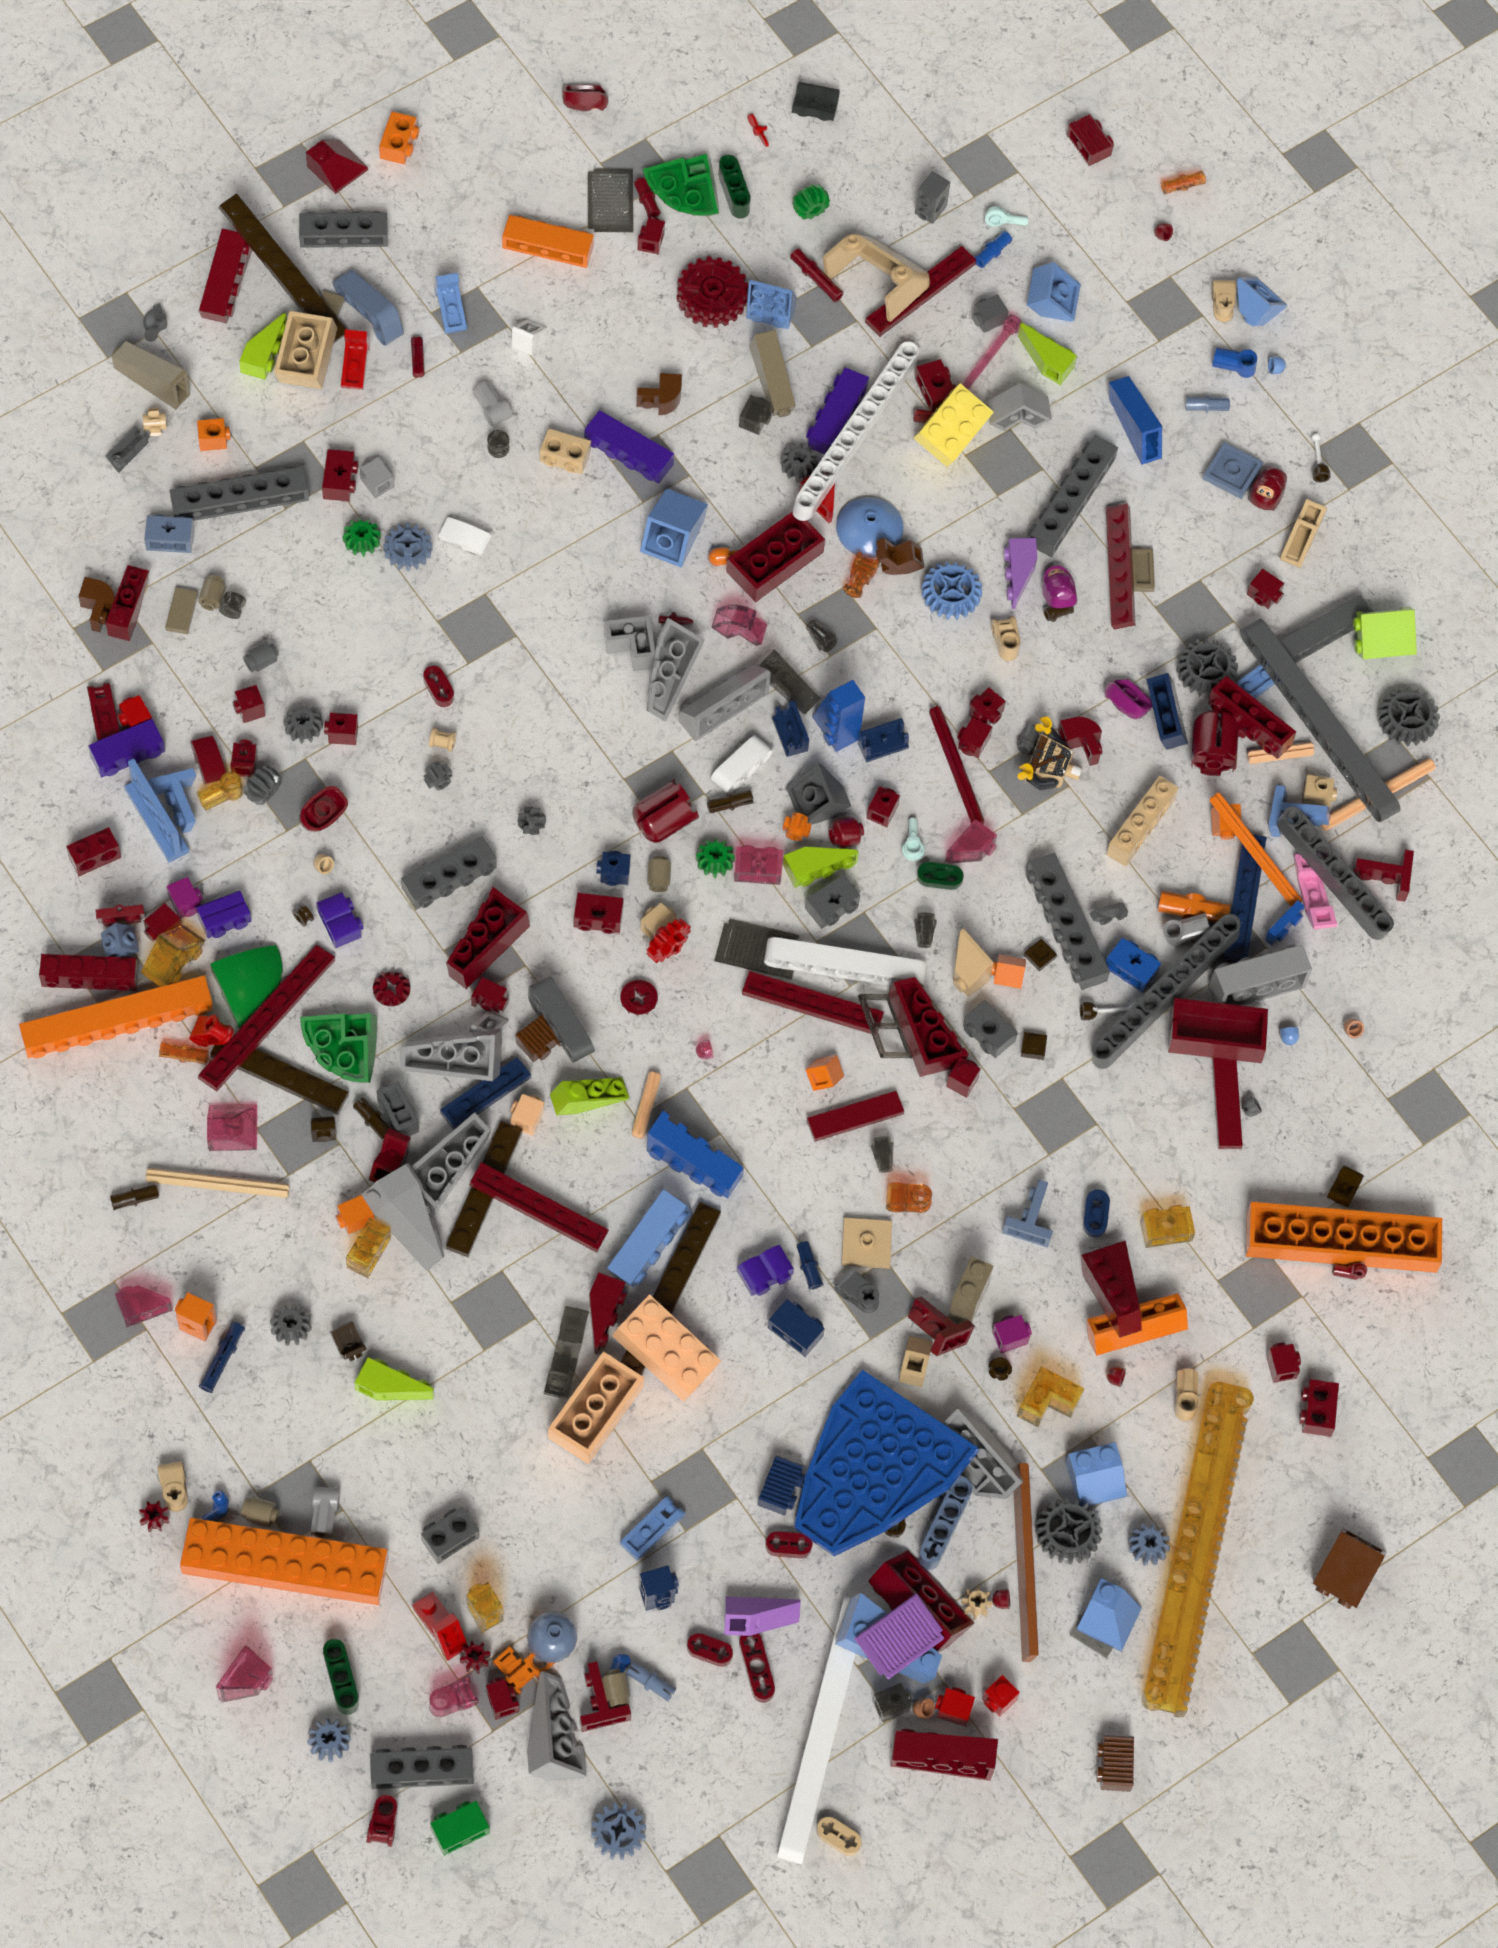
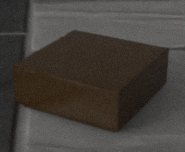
(1040, 955)

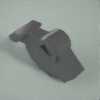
(154, 322)
(1106, 914)

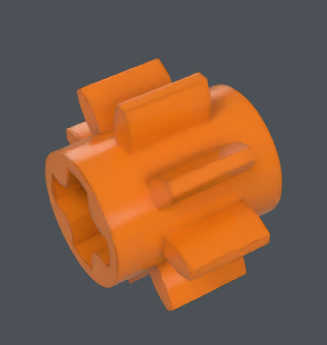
(796, 826)

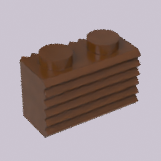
(537, 1039)
(1116, 1763)

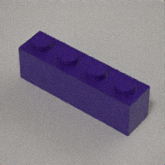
(838, 409)
(629, 447)

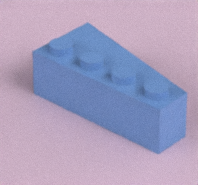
(649, 1239)
(864, 1613)

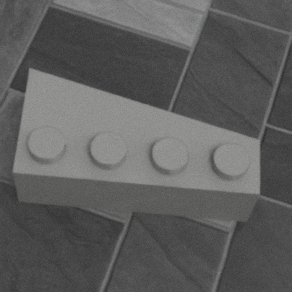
(459, 1055)
(449, 1160)

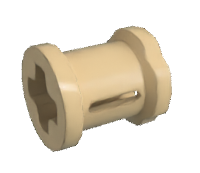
(442, 739)

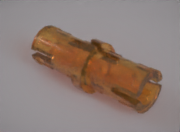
(1183, 182)
(184, 1053)

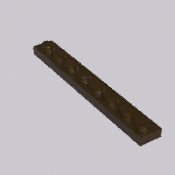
(277, 261)
(681, 1267)

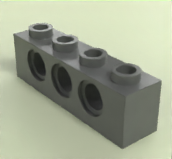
(333, 236)
(454, 862)
(434, 1775)

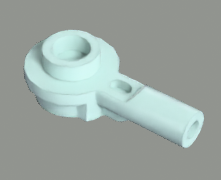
(997, 216)
(913, 848)

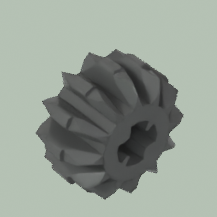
(798, 462)
(294, 721)
(262, 785)
(284, 1318)

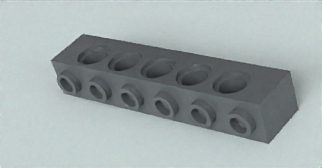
(1098, 451)
(249, 500)
(1049, 869)

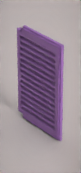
(900, 1637)

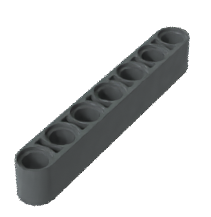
(1337, 884)

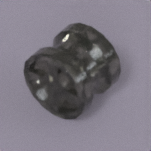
(497, 438)
(232, 605)

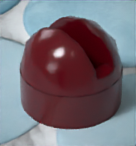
(1164, 228)
(1116, 1375)
(1001, 1599)

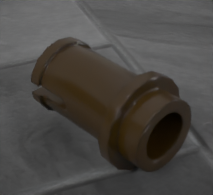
(1052, 614)

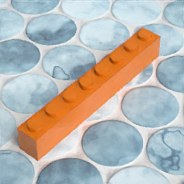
(116, 1017)

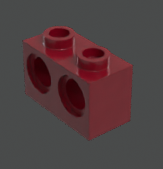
(93, 851)
(1323, 1408)

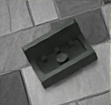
(815, 101)

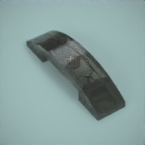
(566, 1352)

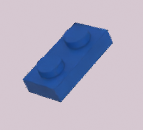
(1280, 928)

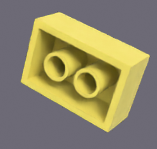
(953, 425)

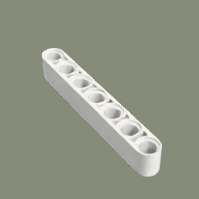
(842, 962)

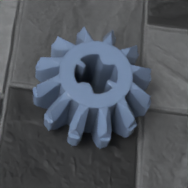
(1145, 1535)
(331, 1748)

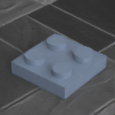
(1233, 470)

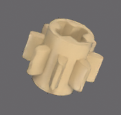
(154, 422)
(970, 1604)

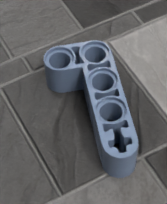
(370, 305)
(945, 1523)

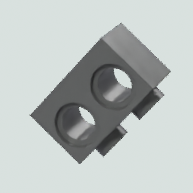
(397, 1109)
(454, 1539)

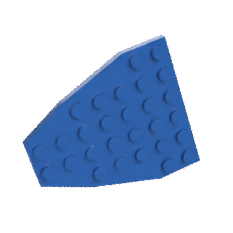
(875, 1466)

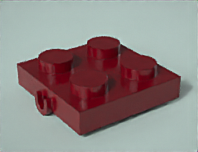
(130, 914)

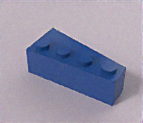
(841, 715)
(693, 1157)

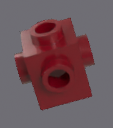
(987, 707)

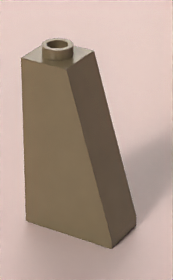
(152, 373)
(772, 373)

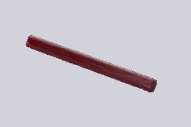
(955, 764)

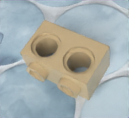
(567, 446)

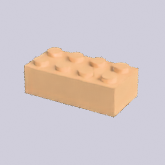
(666, 1348)
(595, 1408)

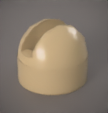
(323, 863)

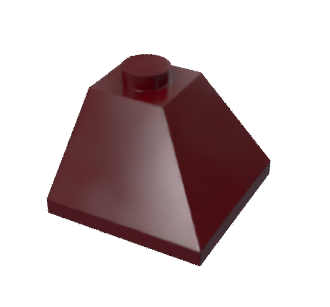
(334, 164)

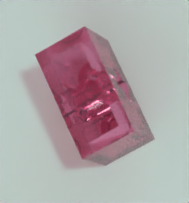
(748, 871)

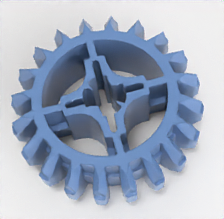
(950, 582)

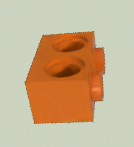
(396, 137)

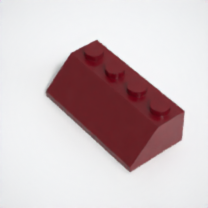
(904, 1577)

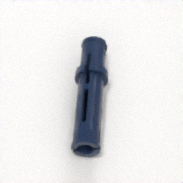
(229, 1347)

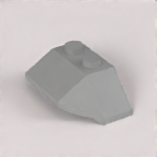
(993, 1468)

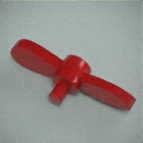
(758, 129)

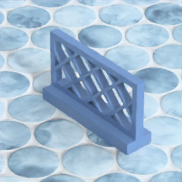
(154, 815)

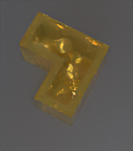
(170, 954)
(1049, 1391)

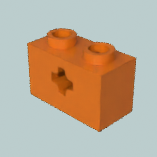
(195, 1316)

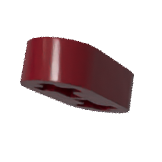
(434, 689)
(787, 1550)
(707, 1655)

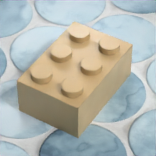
(305, 350)

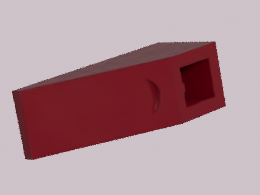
(127, 603)
(604, 1300)

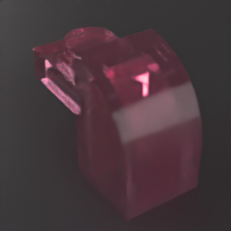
(739, 620)

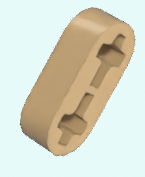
(842, 1831)

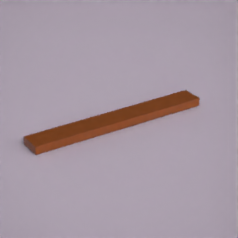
(1025, 1567)

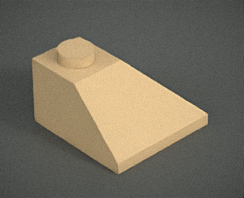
(971, 965)

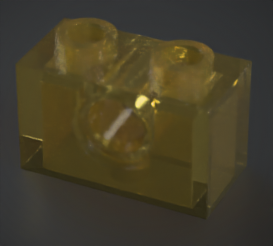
(1157, 1235)
(484, 1606)

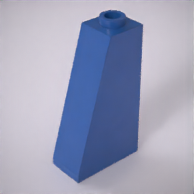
(1136, 419)

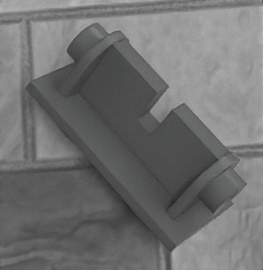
(127, 448)

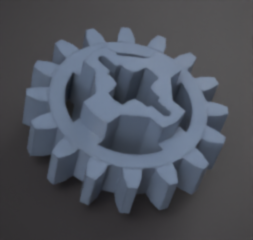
(407, 547)
(628, 1833)

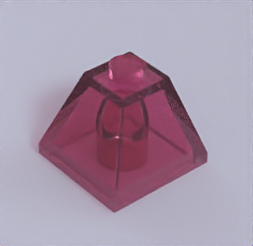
(232, 1127)
(244, 1677)

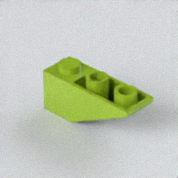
(261, 350)
(1050, 358)
(816, 862)
(588, 1094)
(386, 1384)

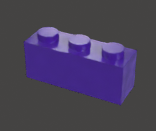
(133, 743)

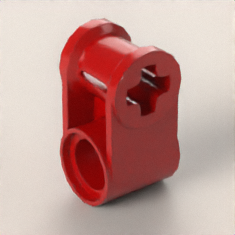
(210, 1031)

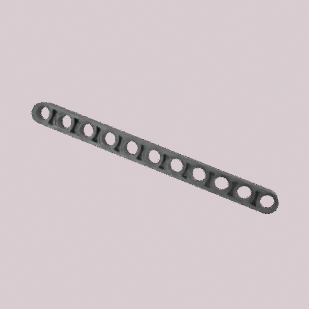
(1320, 720)

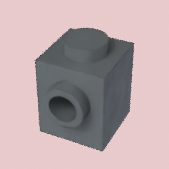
(990, 313)

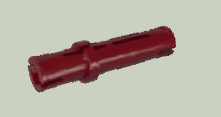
(810, 269)

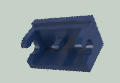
(791, 730)
(883, 740)

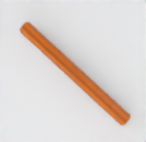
(1255, 849)

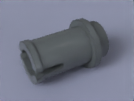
(1026, 743)

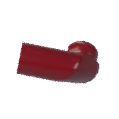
(1353, 1271)

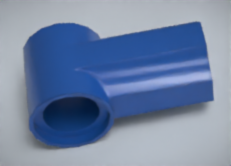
(1235, 361)

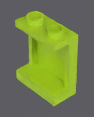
(1385, 633)

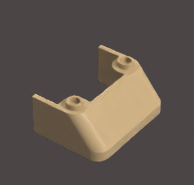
(908, 276)

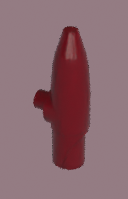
(680, 620)

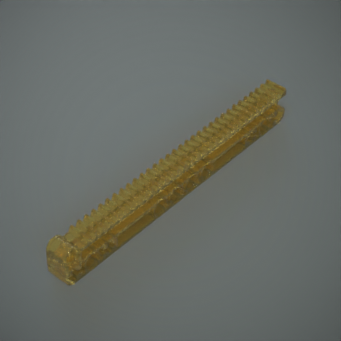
(1186, 1603)

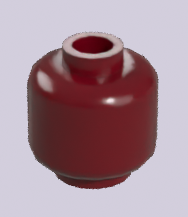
(845, 832)

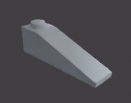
(673, 660)
(401, 1206)
(552, 1741)

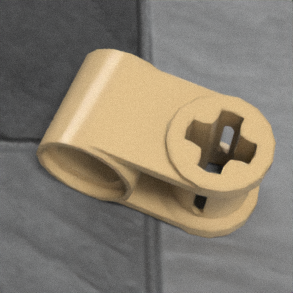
(1223, 299)
(1006, 633)
(173, 1482)

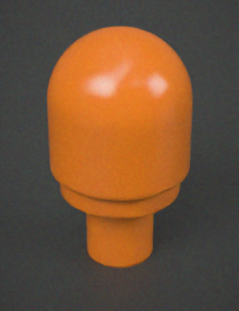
(719, 556)

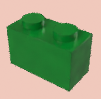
(459, 1827)

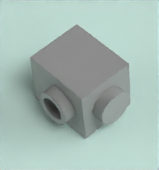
(377, 477)

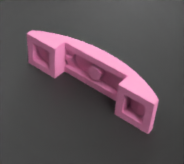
(1313, 896)

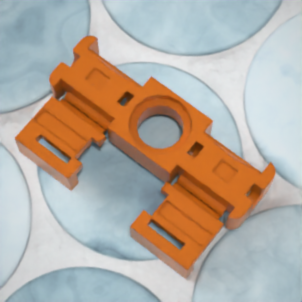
(518, 1673)

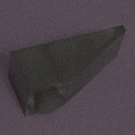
(787, 681)

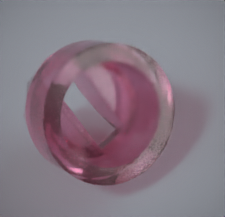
(704, 1050)

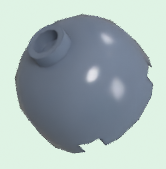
(552, 1637)

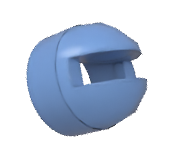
(1276, 365)
(1289, 1035)

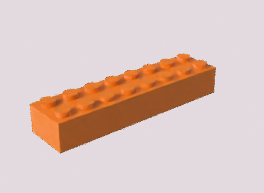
(1344, 1237)
(284, 1561)

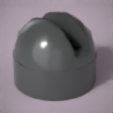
(1252, 1105)

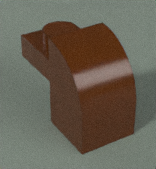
(665, 397)
(900, 558)
(97, 597)

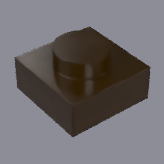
(1033, 1045)

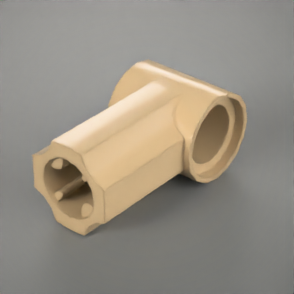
(1186, 1393)

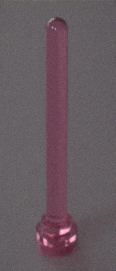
(1011, 326)

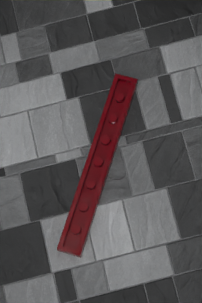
(266, 1018)

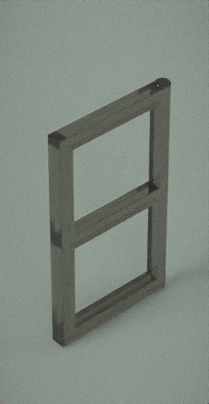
(874, 1026)

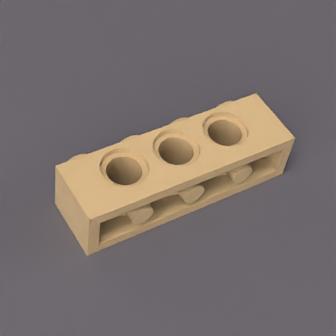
(1142, 821)

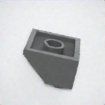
(818, 795)

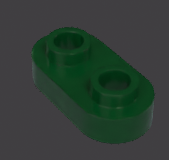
(939, 874)

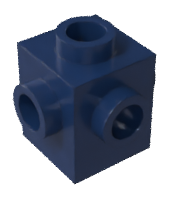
(614, 868)

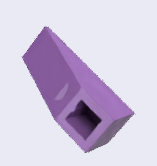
(1022, 561)
(756, 1615)

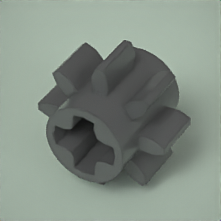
(437, 775)
(531, 820)

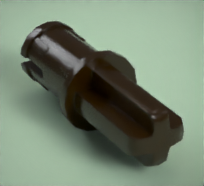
(730, 801)
(371, 1117)
(134, 1197)

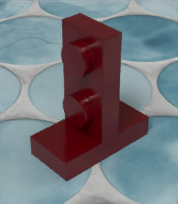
(1388, 873)
(945, 1333)
(604, 1715)

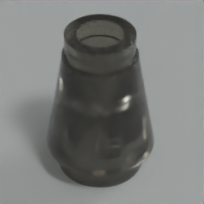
(822, 636)
(925, 927)
(883, 1153)

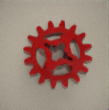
(668, 940)

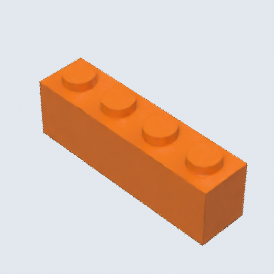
(548, 241)
(1158, 1319)

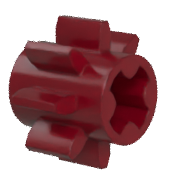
(149, 1511)
(471, 1664)

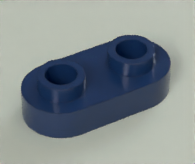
(1095, 1214)

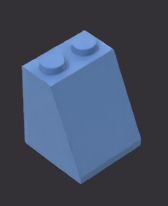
(673, 527)

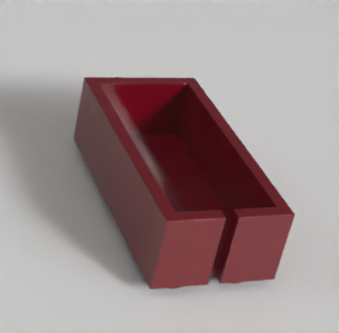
(1218, 1030)

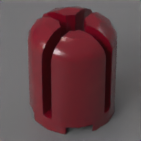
(1213, 744)
(664, 812)

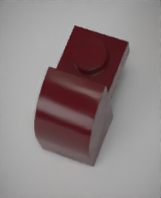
(1082, 733)
(392, 1155)

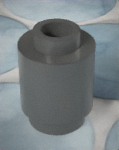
(261, 656)

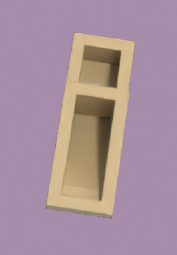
(1303, 533)

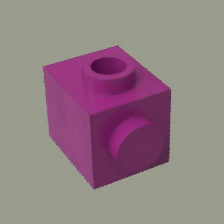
(184, 897)
(1011, 1333)

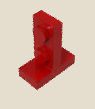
(355, 358)
(441, 1625)

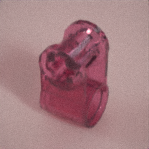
(454, 1697)

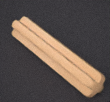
(1294, 751)
(646, 1105)

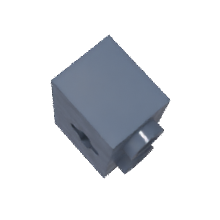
(158, 536)

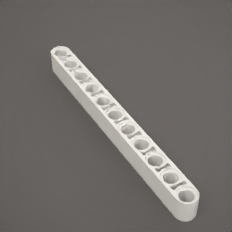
(855, 431)
(817, 1749)

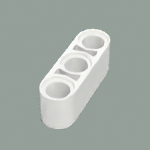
(741, 764)

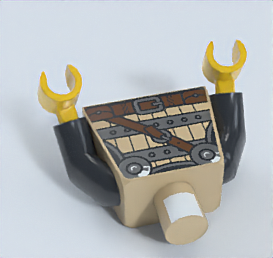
(1050, 760)

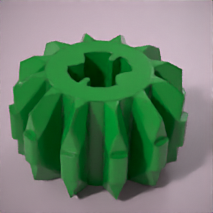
(811, 201)
(361, 537)
(721, 851)

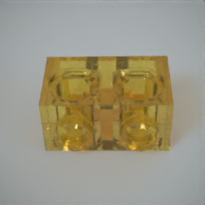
(368, 1248)

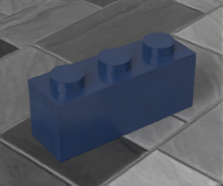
(1167, 711)

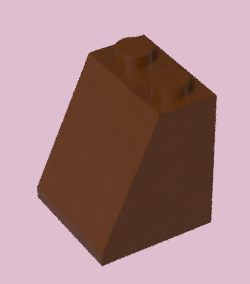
(1349, 1569)

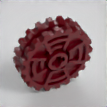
(712, 292)

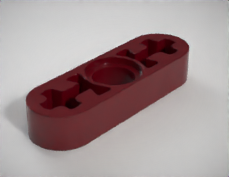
(755, 1685)

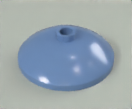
(860, 534)

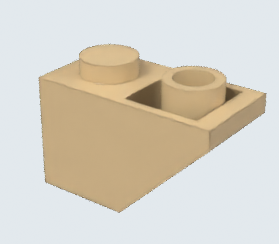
(915, 1361)

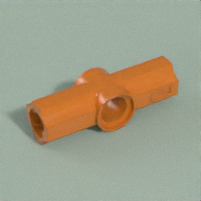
(1191, 906)

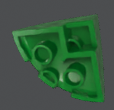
(685, 185)
(248, 980)
(343, 1043)

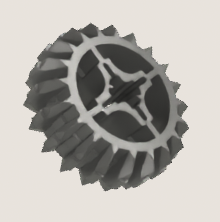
(1201, 657)
(1402, 705)
(1064, 1512)

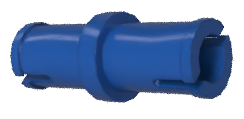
(993, 249)

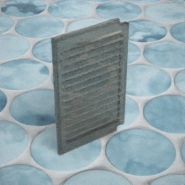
(610, 200)
(745, 947)

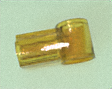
(219, 793)

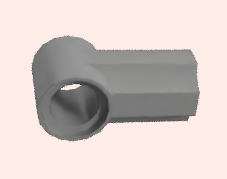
(493, 407)
(1189, 929)
(325, 1505)

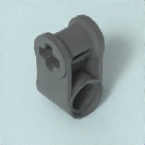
(854, 1289)

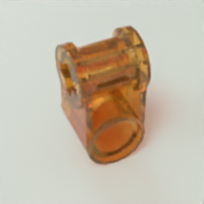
(905, 1197)

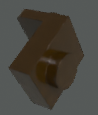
(323, 1129)
(1345, 1186)
(348, 1341)

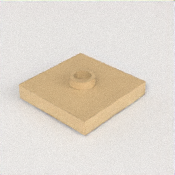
(866, 1243)

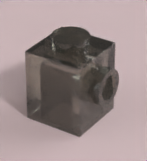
(755, 414)
(892, 1702)

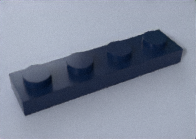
(485, 1093)

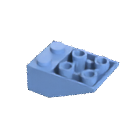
(770, 304)

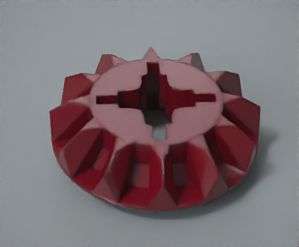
(642, 988)
(388, 997)

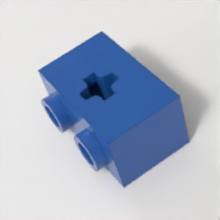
(1121, 964)

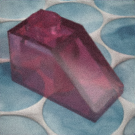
(972, 845)
(141, 1304)

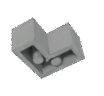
(1019, 405)
(633, 636)

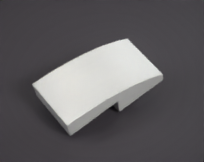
(464, 535)

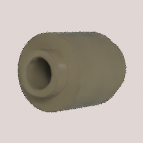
(212, 592)
(659, 874)
(260, 1511)
(616, 1688)

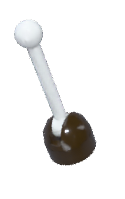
(1320, 472)
(1089, 1010)

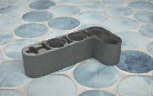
(548, 999)

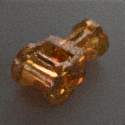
(861, 573)

